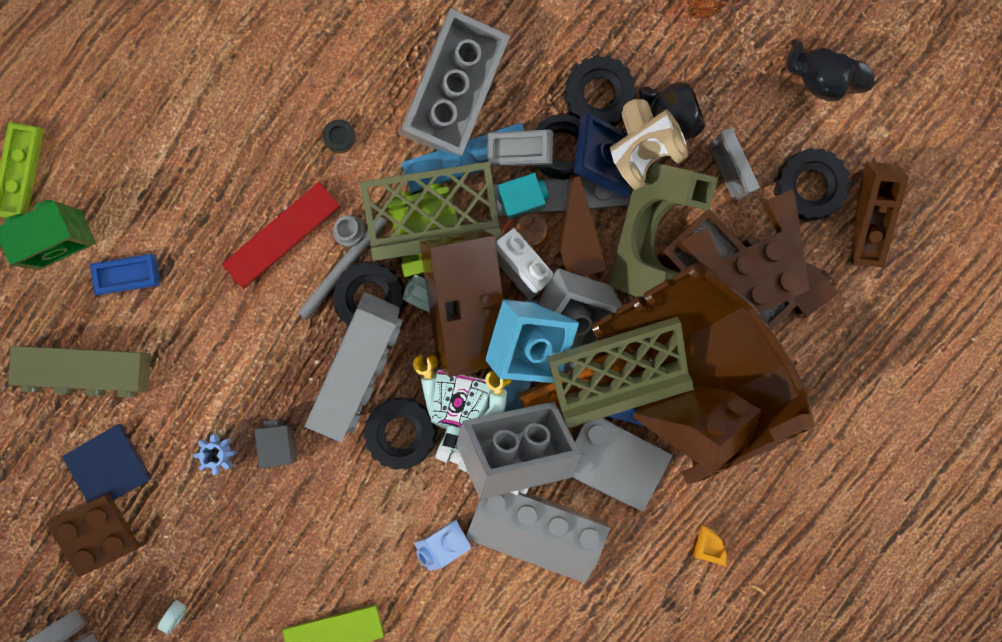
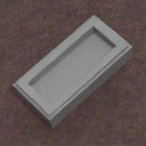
(520, 148)

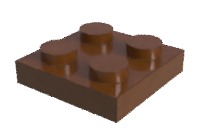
(93, 534)

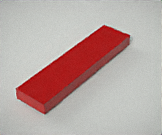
(281, 235)

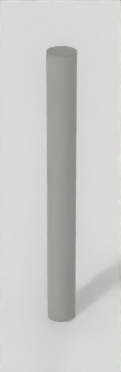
(343, 265)

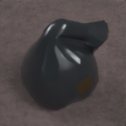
(680, 102)

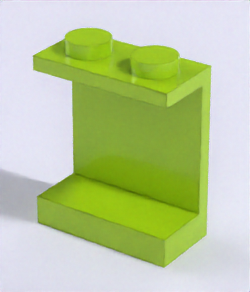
(413, 264)

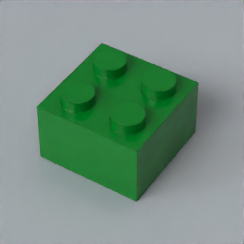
(44, 235)

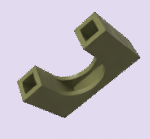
(636, 261)

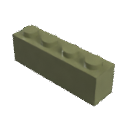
(79, 369)

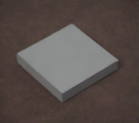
(733, 165)

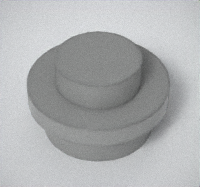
(349, 230)

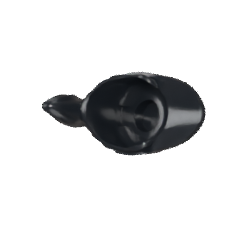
(829, 73)

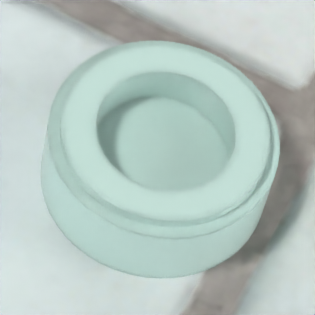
(172, 617)

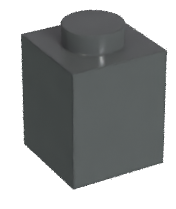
(275, 444)

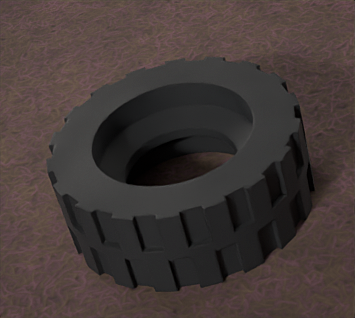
(594, 68)
(829, 167)
(360, 274)
(376, 440)

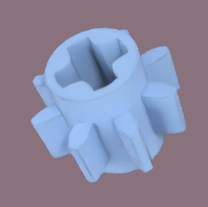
(206, 453)

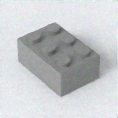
(517, 449)

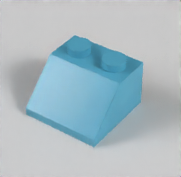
(525, 339)

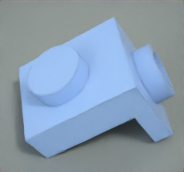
(442, 546)

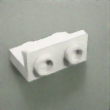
(522, 264)

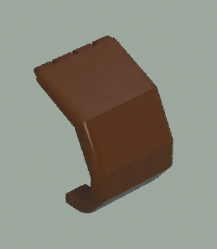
(725, 350)

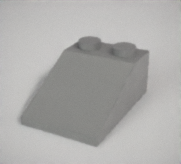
(579, 300)
(619, 462)

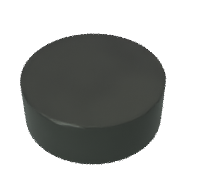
(339, 136)

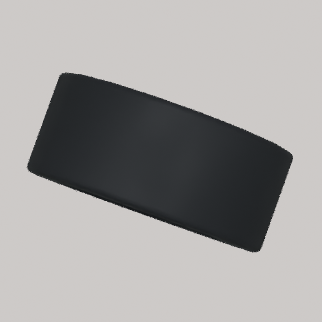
(558, 124)

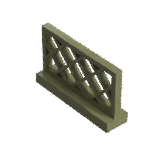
(408, 243)
(624, 391)

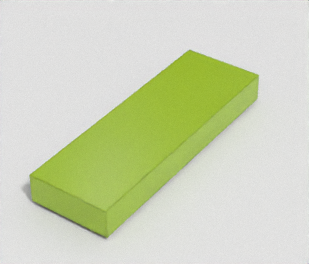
(19, 168)
(349, 626)

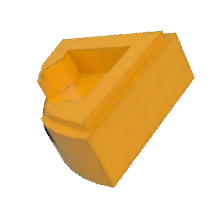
(710, 547)

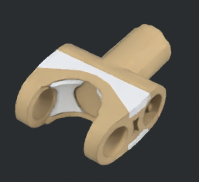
(646, 141)

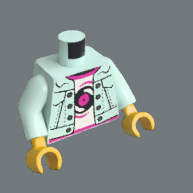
(458, 397)

